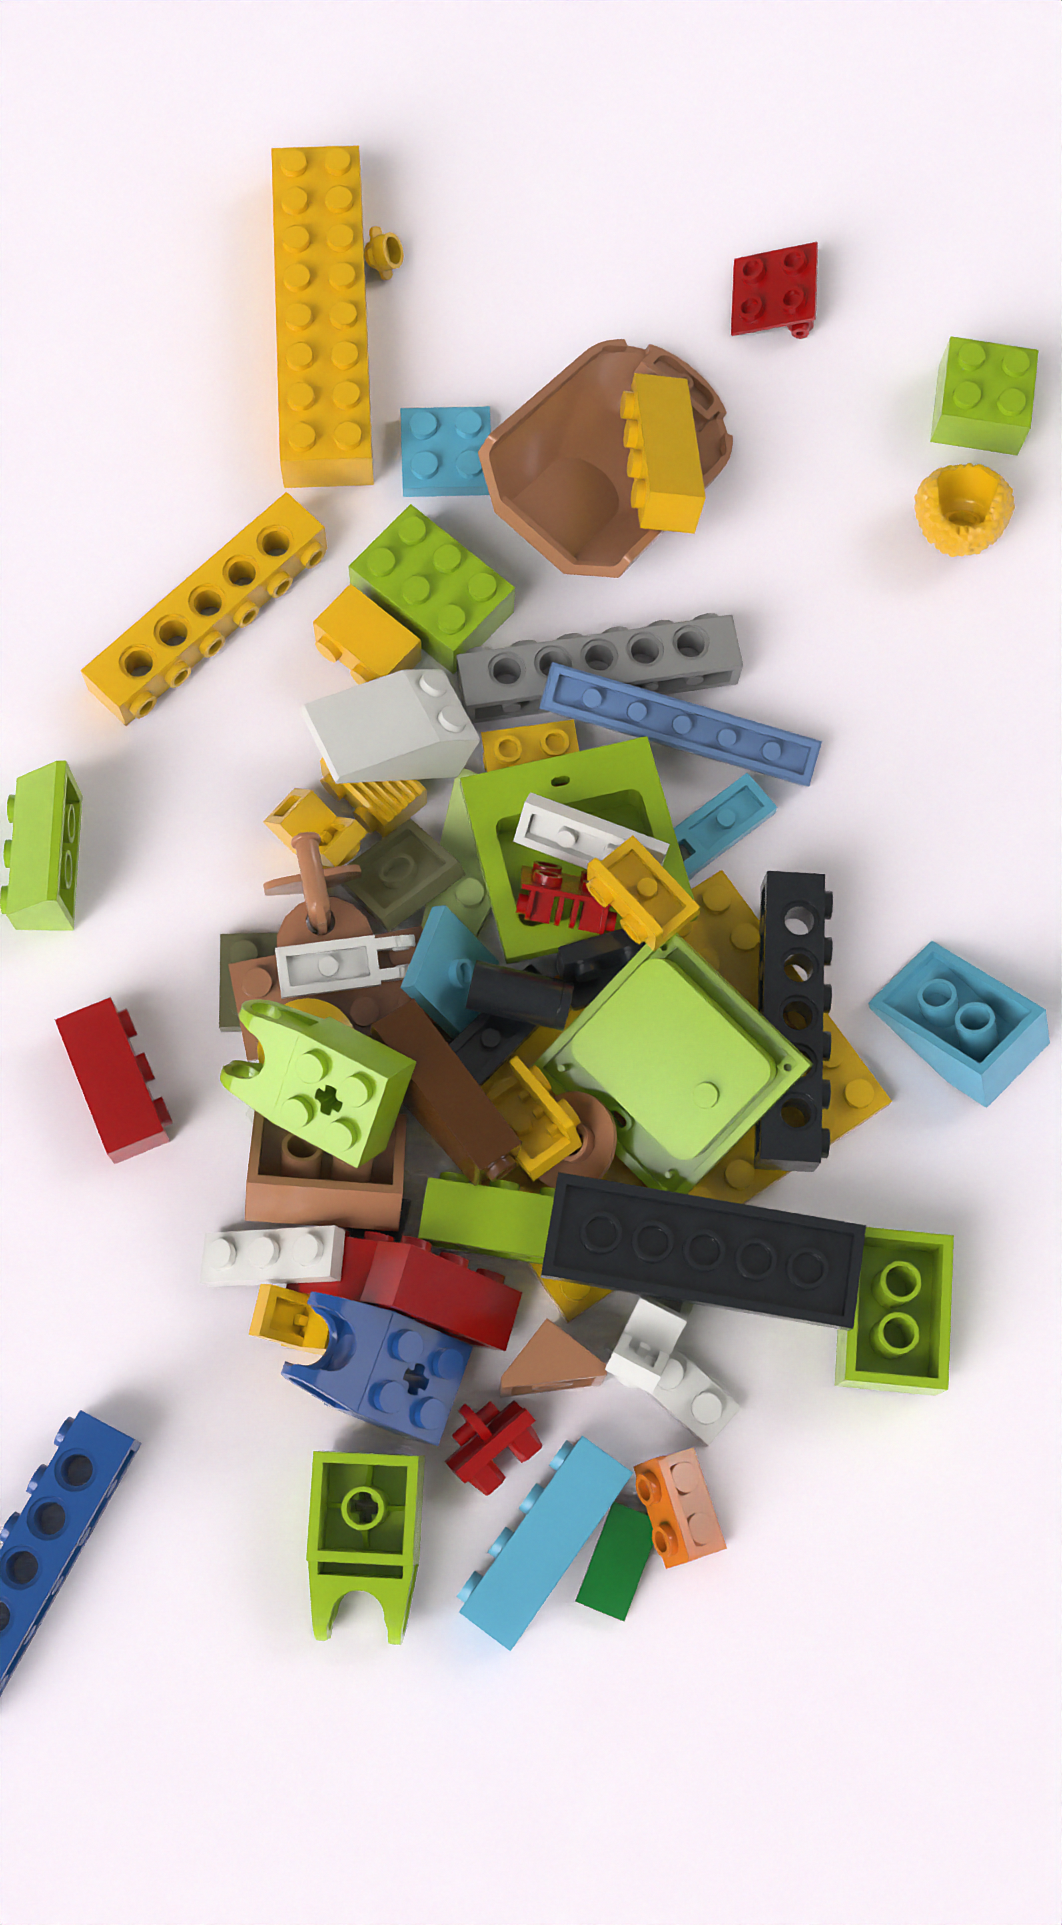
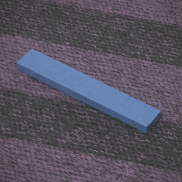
(680, 724)

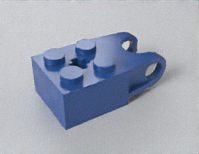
(384, 1369)

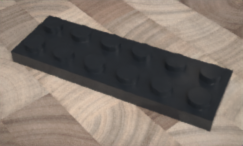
(704, 1251)

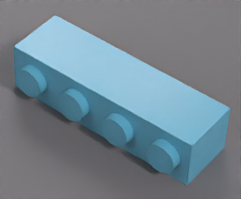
(544, 1543)

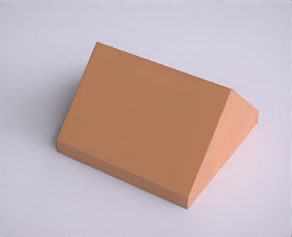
(550, 1364)

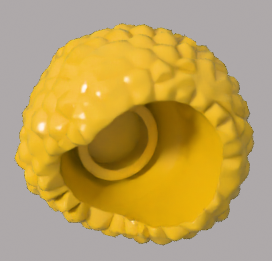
(963, 508)

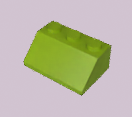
(43, 850)

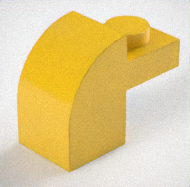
(306, 812)
(288, 1320)

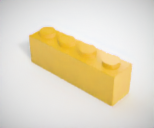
(663, 453)

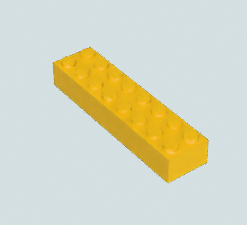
(321, 317)

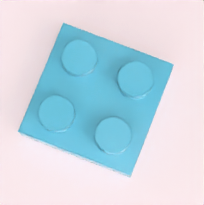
(443, 450)

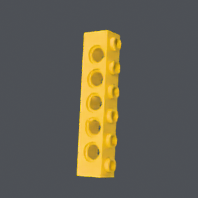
(280, 526)

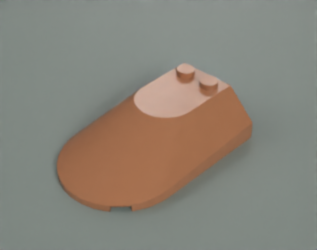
(563, 463)

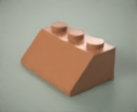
(308, 1186)

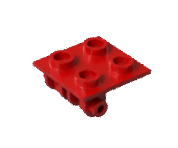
(776, 291)
(547, 881)

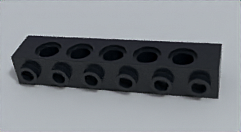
(801, 898)

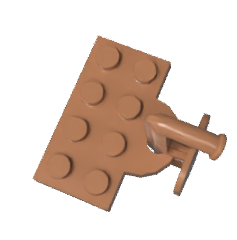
(260, 977)

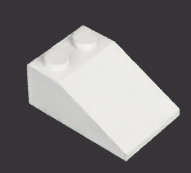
(393, 729)

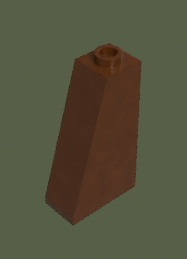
(448, 1097)

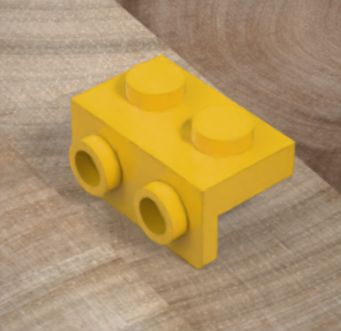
(642, 893)
(536, 1118)

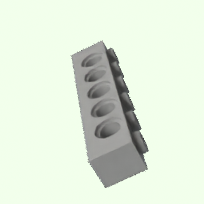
(669, 673)

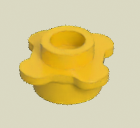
(383, 252)

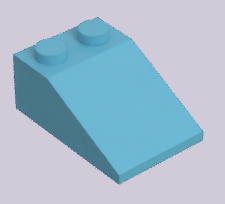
(963, 1022)

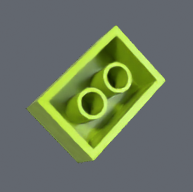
(433, 586)
(900, 1315)

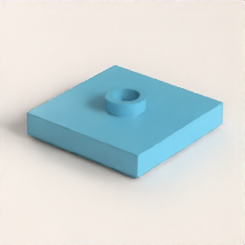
(444, 969)

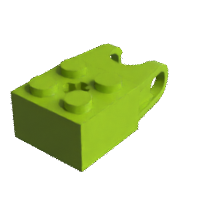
(321, 1080)
(359, 1554)

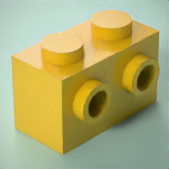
(364, 637)

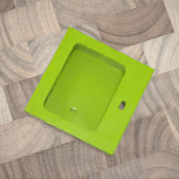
(606, 781)
(676, 1061)

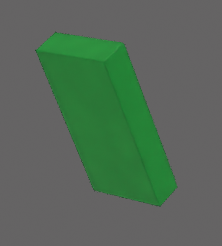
(617, 1562)

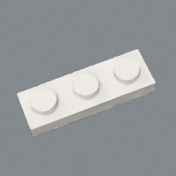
(575, 834)
(272, 1256)

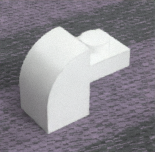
(648, 1342)

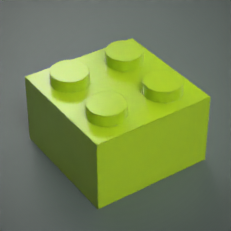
(984, 395)

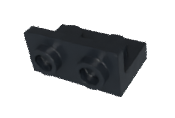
(594, 963)

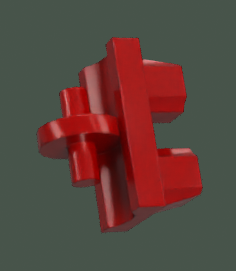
(487, 1435)

